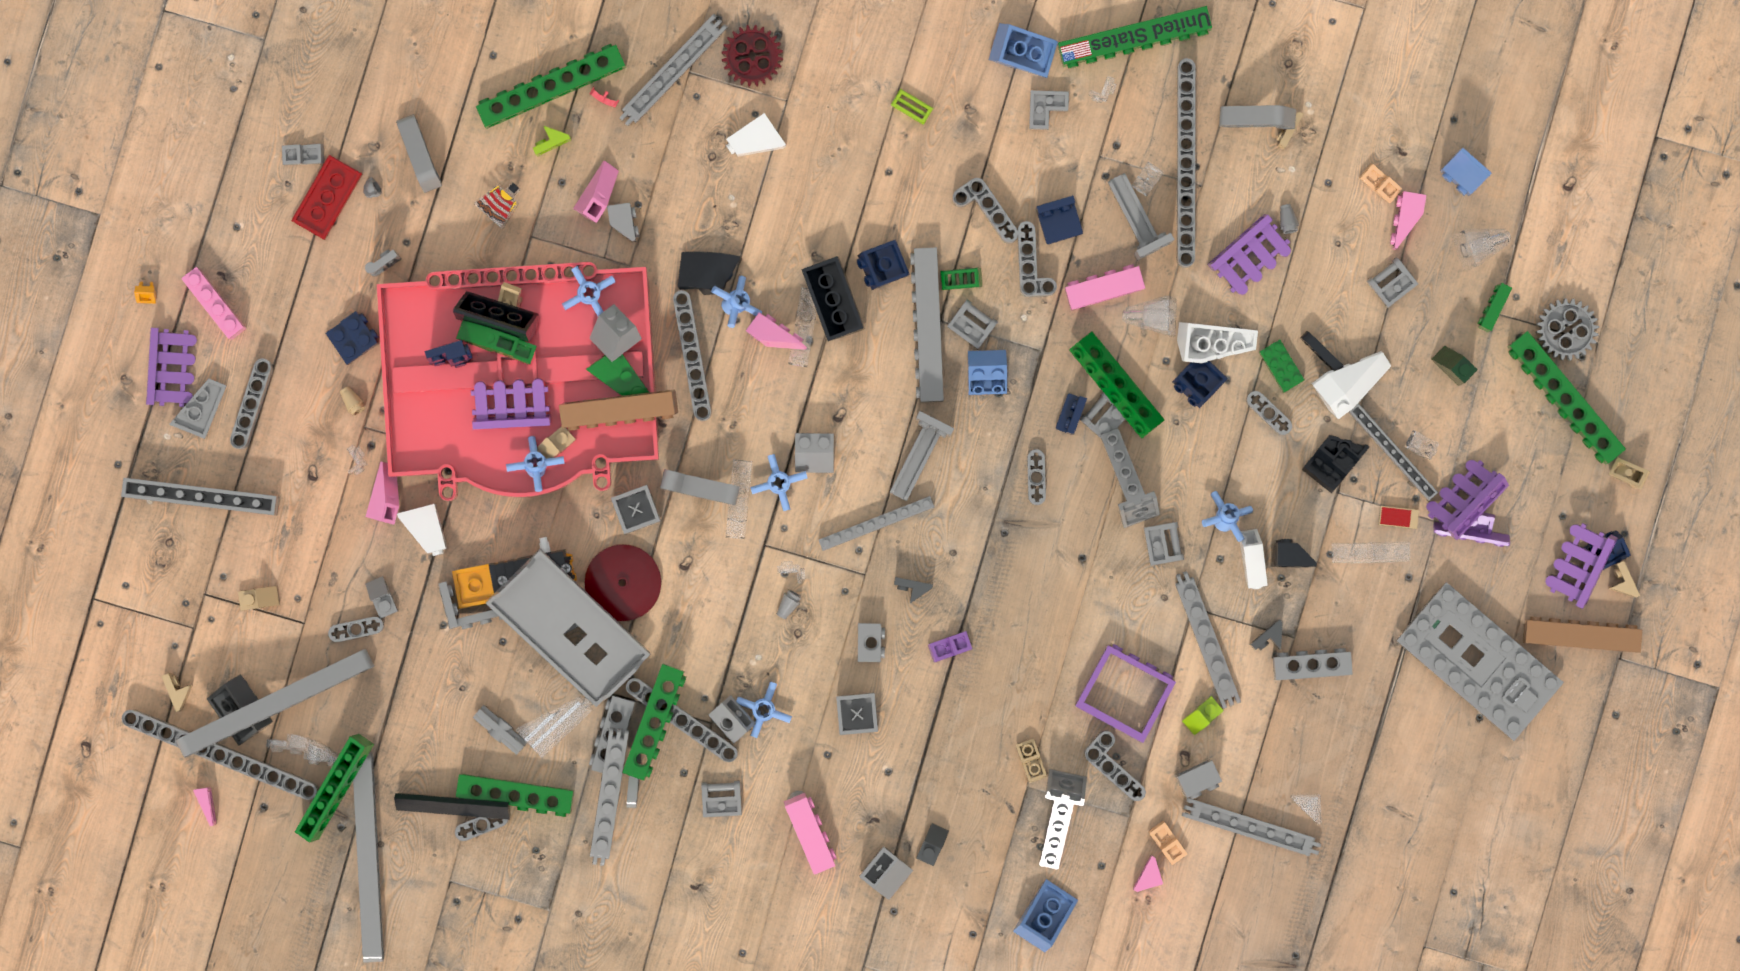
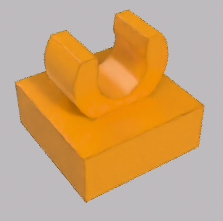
(145, 294)

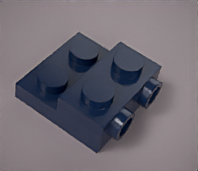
(882, 265)
(353, 337)
(455, 353)
(1199, 382)

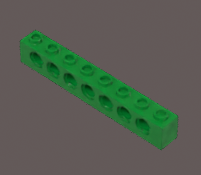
(579, 80)
(1564, 386)

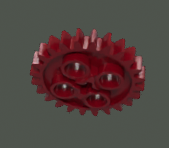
(755, 73)

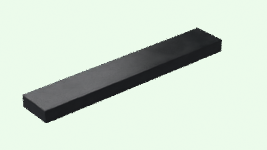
(452, 806)

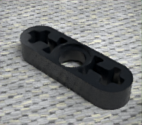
(1321, 351)

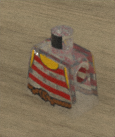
(499, 204)

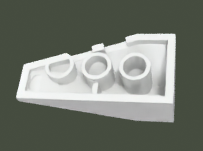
(1206, 342)
(1347, 386)

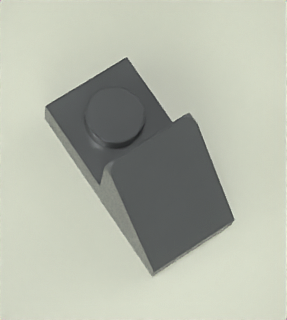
(918, 590)
(1273, 633)
(932, 844)

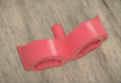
(603, 99)

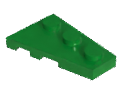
(618, 375)

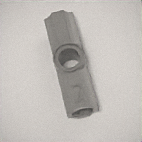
(500, 729)

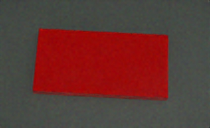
(326, 197)

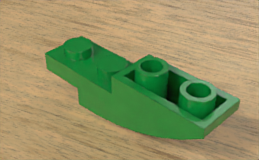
(496, 341)

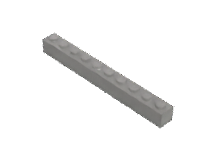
(1393, 452)
(876, 523)

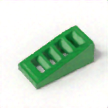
(978, 278)

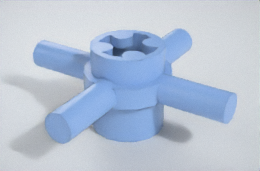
(596, 288)
(735, 301)
(532, 458)
(785, 486)
(1227, 516)
(757, 713)

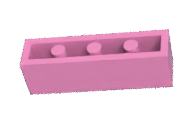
(1104, 288)
(213, 303)
(809, 833)

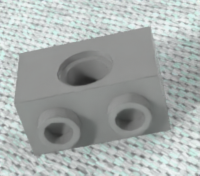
(867, 654)
(732, 719)

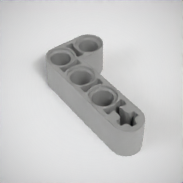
(1257, 116)
(418, 153)
(988, 212)
(1032, 260)
(699, 487)
(1117, 769)

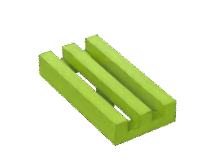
(906, 112)

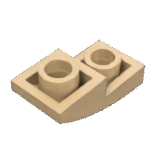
(1031, 760)

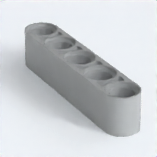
(249, 394)

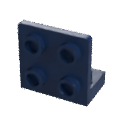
(1059, 220)

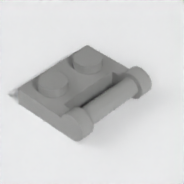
(386, 260)
(1397, 287)
(968, 329)
(1108, 422)
(1157, 544)
(721, 805)

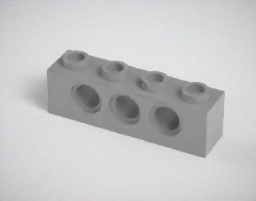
(1342, 667)
(626, 708)

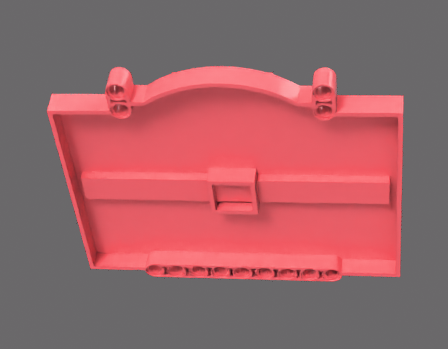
(433, 405)

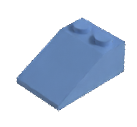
(1023, 50)
(1465, 172)
(1045, 916)

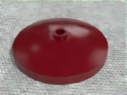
(641, 579)

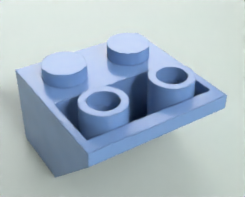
(987, 372)

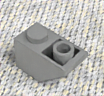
(621, 220)

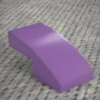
(950, 646)

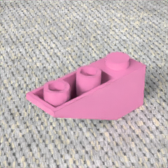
(597, 193)
(1410, 211)
(771, 335)
(384, 497)

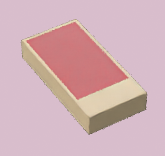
(1398, 517)

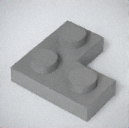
(1041, 103)

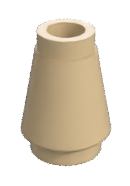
(352, 401)

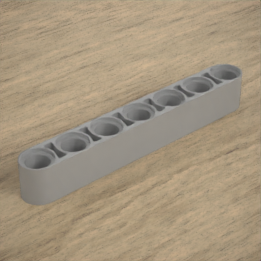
(692, 346)
(691, 722)

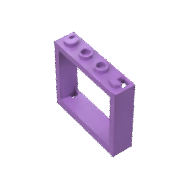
(1133, 660)

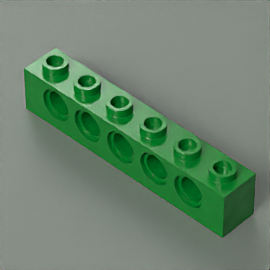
(1116, 384)
(632, 766)
(334, 788)
(564, 796)

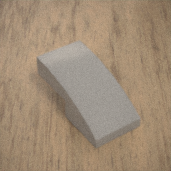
(302, 154)

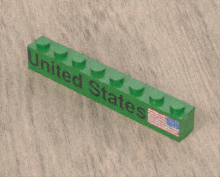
(1135, 36)

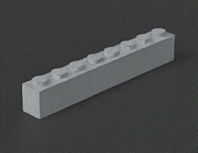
(928, 324)
(200, 496)

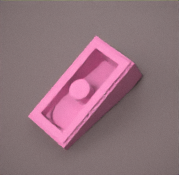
(205, 800)

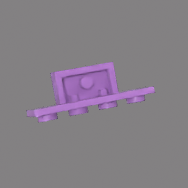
(1479, 531)

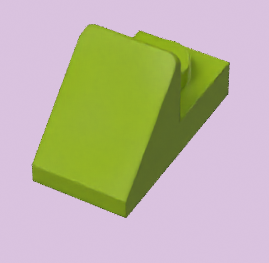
(556, 139)
(1202, 715)

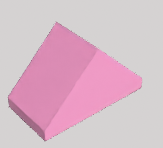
(1149, 876)

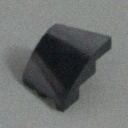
(706, 270)
(1334, 461)

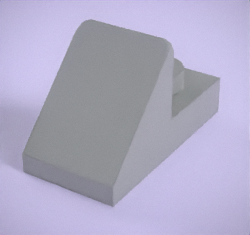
(381, 597)

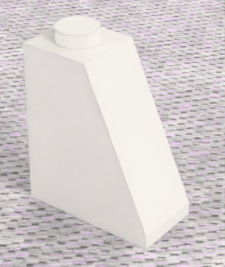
(755, 138)
(426, 528)
(1253, 559)

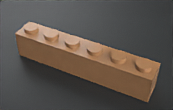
(618, 408)
(1582, 636)

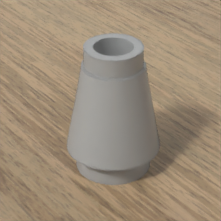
(1288, 220)
(788, 604)

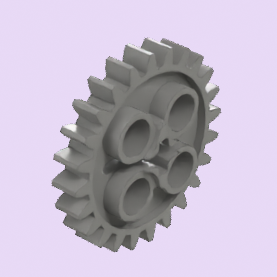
(1576, 343)

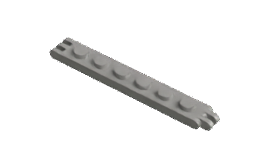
(672, 70)
(1206, 640)
(608, 796)
(1251, 827)

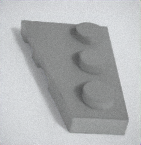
(201, 409)

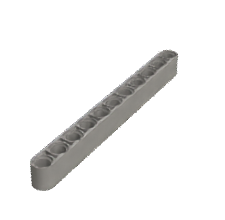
(1189, 154)
(274, 703)
(230, 754)
(368, 863)

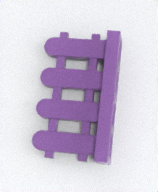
(1254, 244)
(169, 358)
(501, 411)
(1474, 506)
(1586, 556)

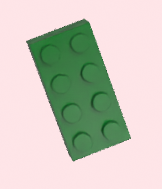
(1495, 306)
(1281, 366)

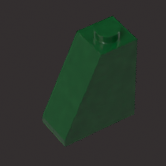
(1454, 365)

